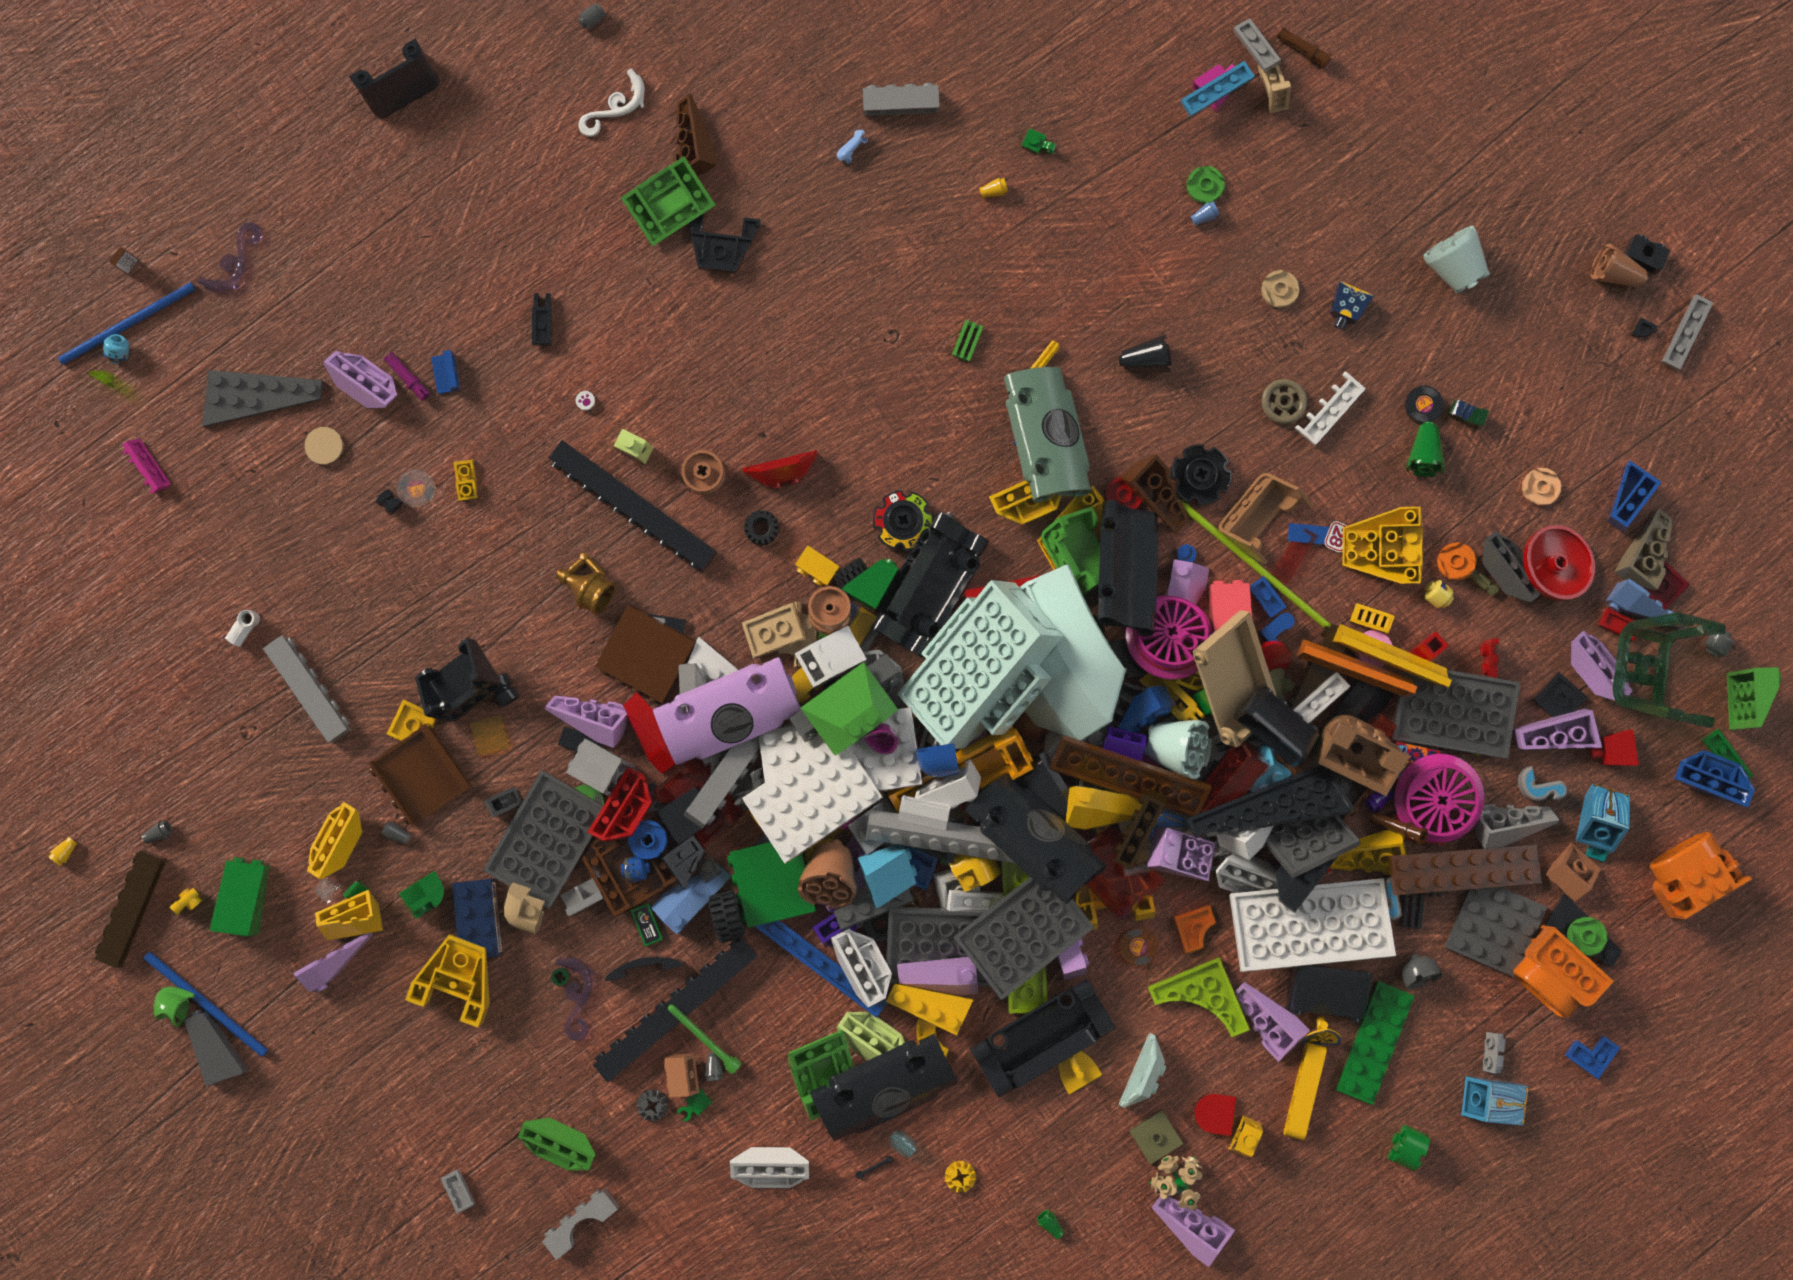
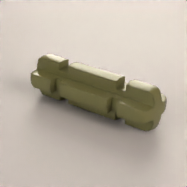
(1484, 583)

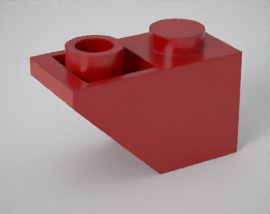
(1430, 646)

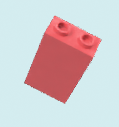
(1227, 600)

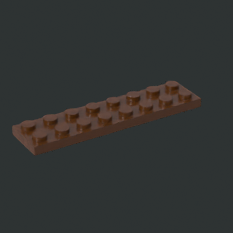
(1128, 775)
(1464, 869)

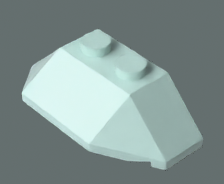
(1145, 1073)

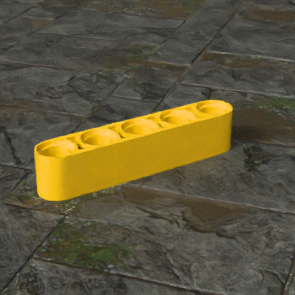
(1305, 1091)

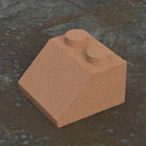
(1573, 872)

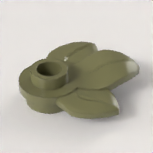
(1281, 684)

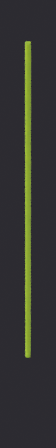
(1258, 568)

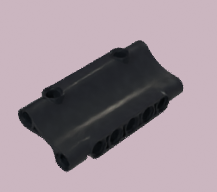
(1128, 568)

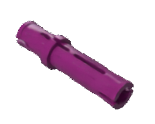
(413, 383)

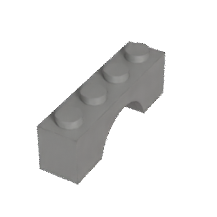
(560, 1240)

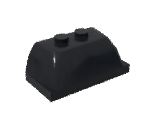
(1046, 784)

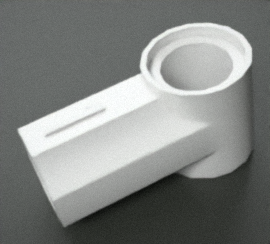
(241, 628)

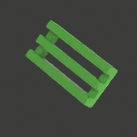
(973, 326)

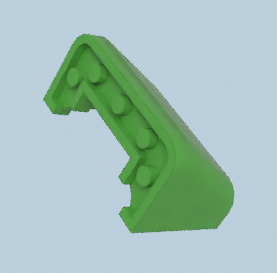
(1073, 543)

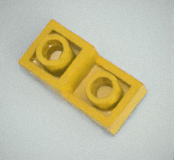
(465, 479)

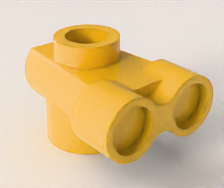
(188, 899)

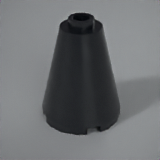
(1148, 356)

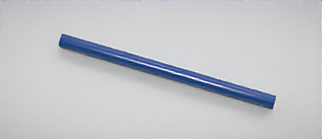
(127, 323)
(206, 1004)

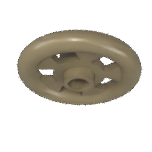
(1285, 417)

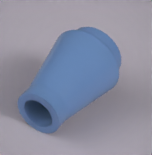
(1205, 214)

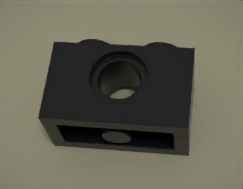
(1657, 251)

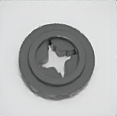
(654, 1096)

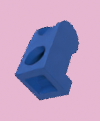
(1274, 628)

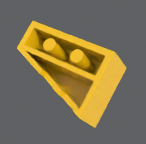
(350, 917)

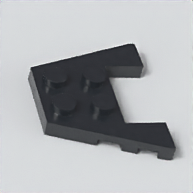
(721, 251)

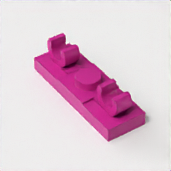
(146, 465)

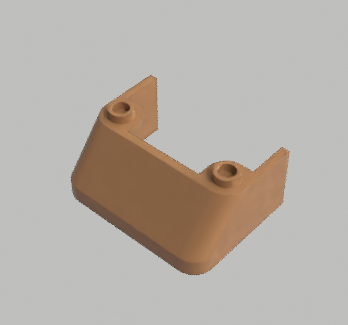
(1257, 509)

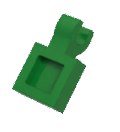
(1036, 141)

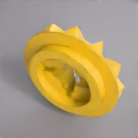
(964, 1168)

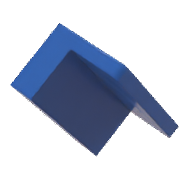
(445, 372)

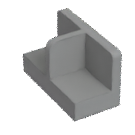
(581, 897)

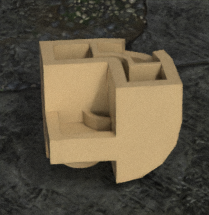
(523, 910)

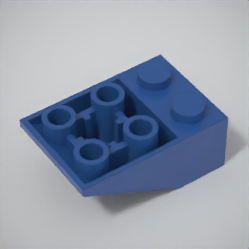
(1146, 708)

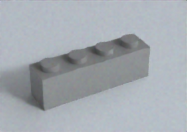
(901, 100)

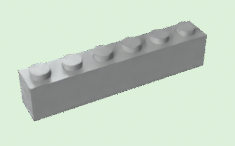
(307, 689)
(722, 782)

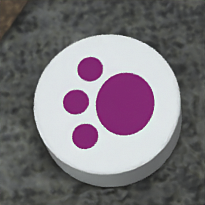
(585, 400)

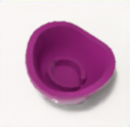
(882, 739)

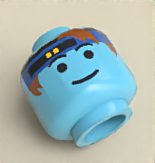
(116, 349)

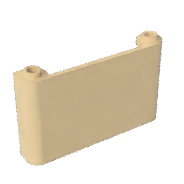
(1230, 671)

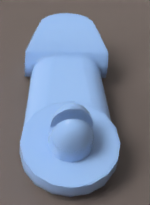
(847, 150)

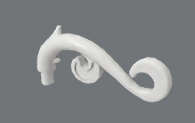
(614, 99)

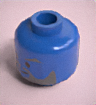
(635, 869)

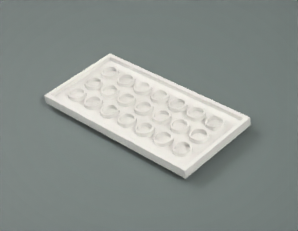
(888, 772)
(1329, 927)

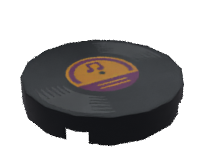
(1423, 404)

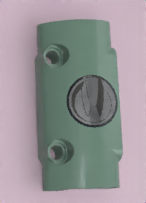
(1047, 433)

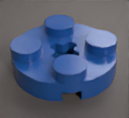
(655, 848)

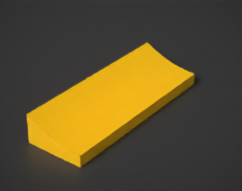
(1392, 656)

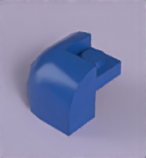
(938, 760)

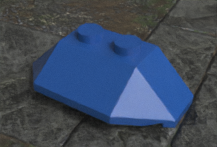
(1716, 778)

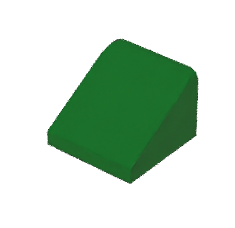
(356, 888)

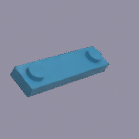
(1217, 89)

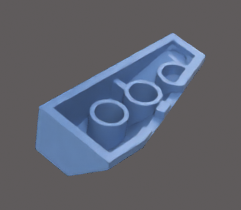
(1634, 600)
(681, 905)

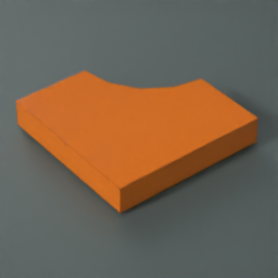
(1193, 926)

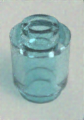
(903, 1144)

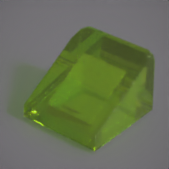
(104, 377)

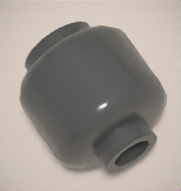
(1719, 644)

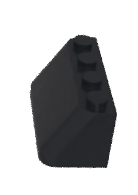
(1277, 726)

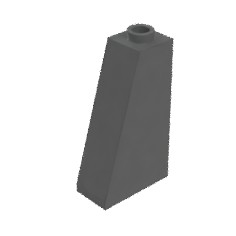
(212, 1049)

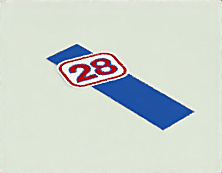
(1330, 536)

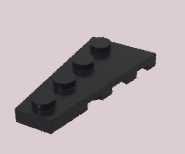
(1563, 916)

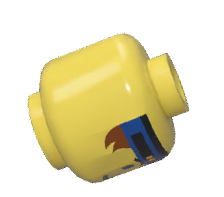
(1438, 594)

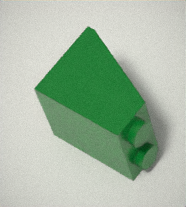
(872, 584)

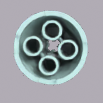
(1459, 259)
(1180, 746)

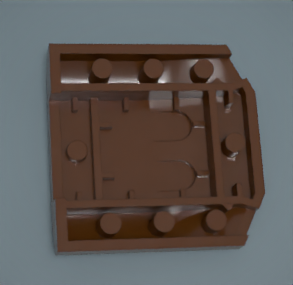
(604, 865)

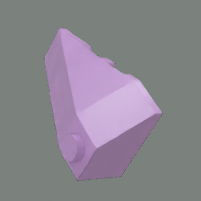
(1275, 1024)

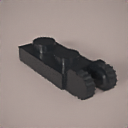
(542, 321)

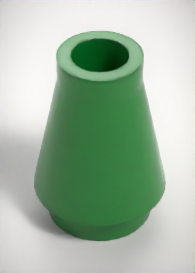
(1049, 1222)

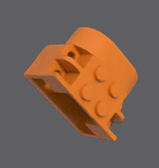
(1694, 875)
(1560, 973)

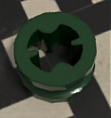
(555, 980)

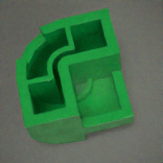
(423, 895)

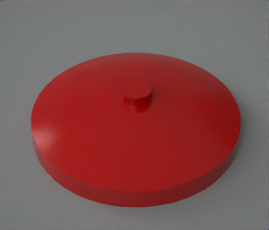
(1559, 563)

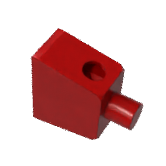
(1617, 749)

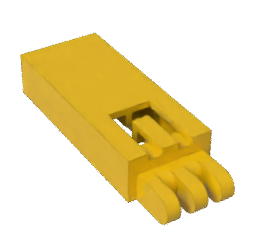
(1176, 693)

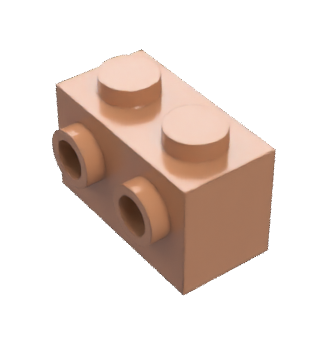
(681, 1075)

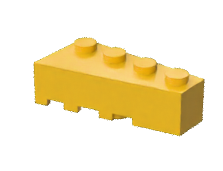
(932, 1006)

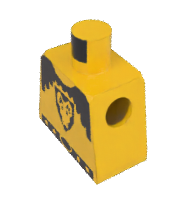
(1246, 1137)

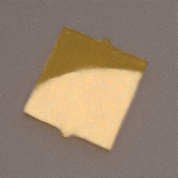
(489, 735)

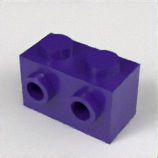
(1125, 742)
(829, 928)

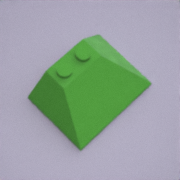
(668, 201)
(849, 709)
(816, 1064)

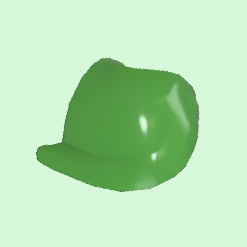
(171, 1003)

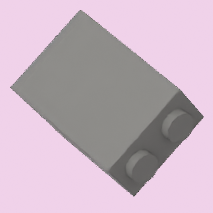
(598, 767)

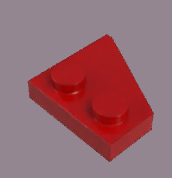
(1490, 658)

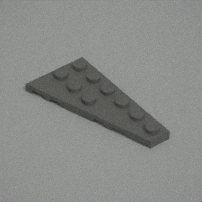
(246, 395)

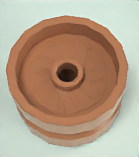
(695, 464)
(829, 610)

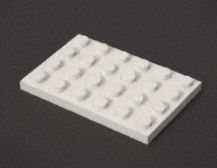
(811, 799)

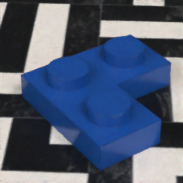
(1593, 1060)

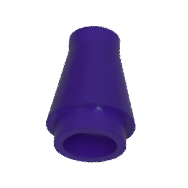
(1377, 801)

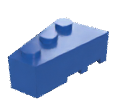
(1632, 494)

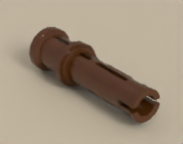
(1311, 51)
(1406, 829)

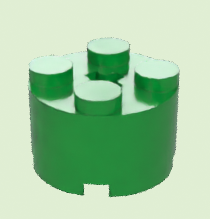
(1408, 1147)

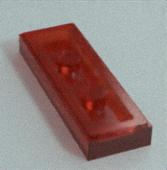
(1292, 558)

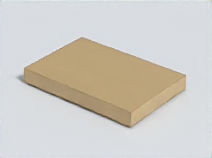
(774, 630)

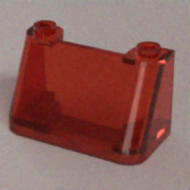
(693, 774)
(1120, 893)

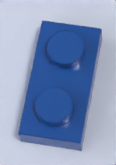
(1267, 597)

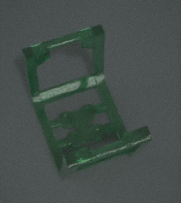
(1640, 630)

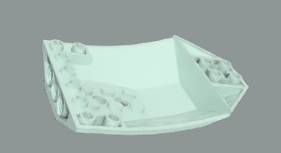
(1081, 665)

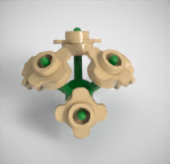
(1168, 1187)

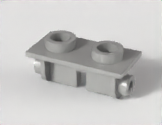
(1493, 1045)

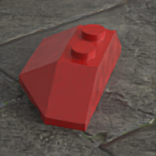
(782, 470)
(623, 808)

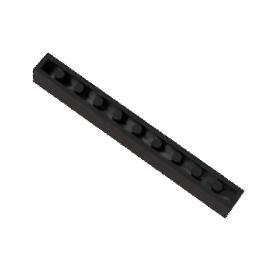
(634, 506)
(686, 1000)

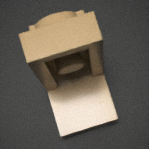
(1276, 89)

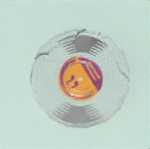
(416, 488)

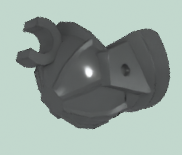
(746, 785)

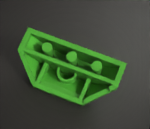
(557, 1144)

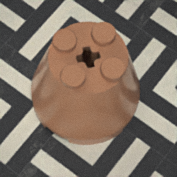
(829, 876)

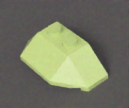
(868, 1034)

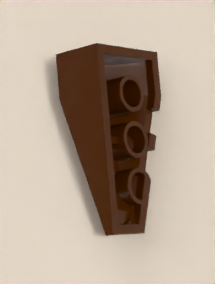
(693, 137)
(1154, 487)

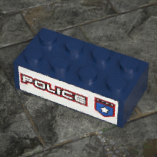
(478, 914)

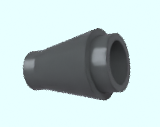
(159, 831)
(396, 833)
(713, 1068)

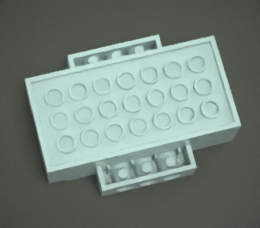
(982, 666)

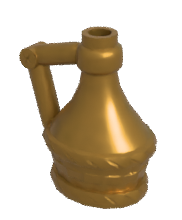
(590, 590)

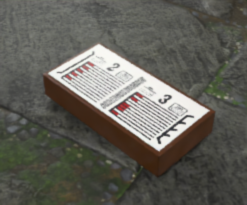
(123, 260)

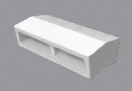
(924, 812)

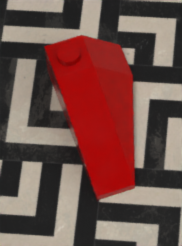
(648, 732)

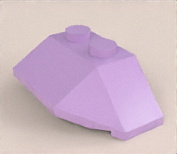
(361, 379)
(1595, 665)

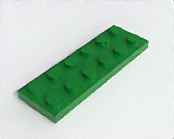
(1374, 1042)

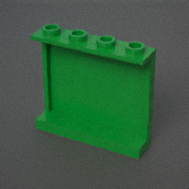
(767, 884)

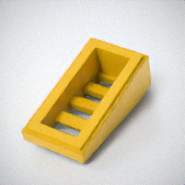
(1389, 618)

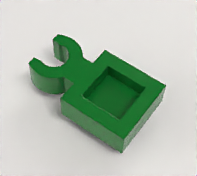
(696, 1103)

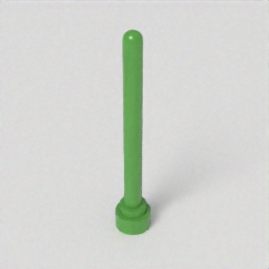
(731, 1063)

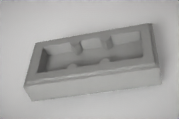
(458, 1191)

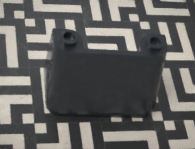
(398, 85)
(458, 685)
(1329, 991)

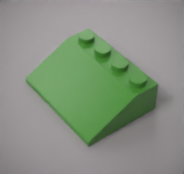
(1751, 696)

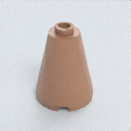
(1618, 268)

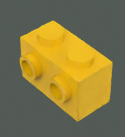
(816, 566)

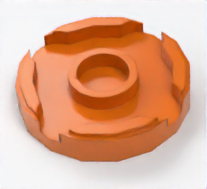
(1456, 561)

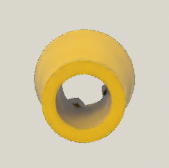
(995, 188)
(63, 851)

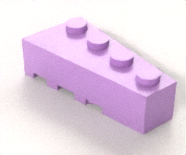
(1563, 731)
(1073, 961)

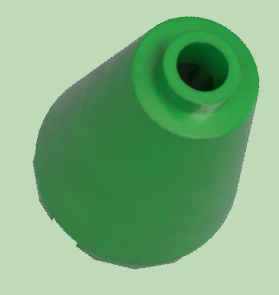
(1426, 453)

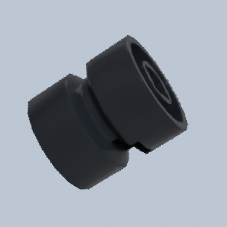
(507, 693)

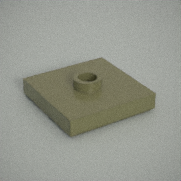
(1156, 1137)

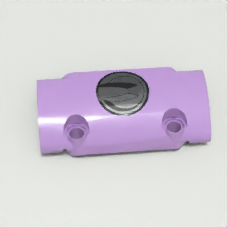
(727, 711)

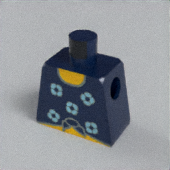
(1348, 304)

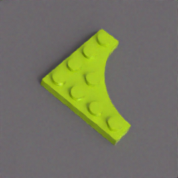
(1207, 987)

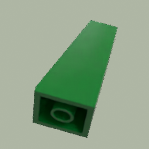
(241, 898)

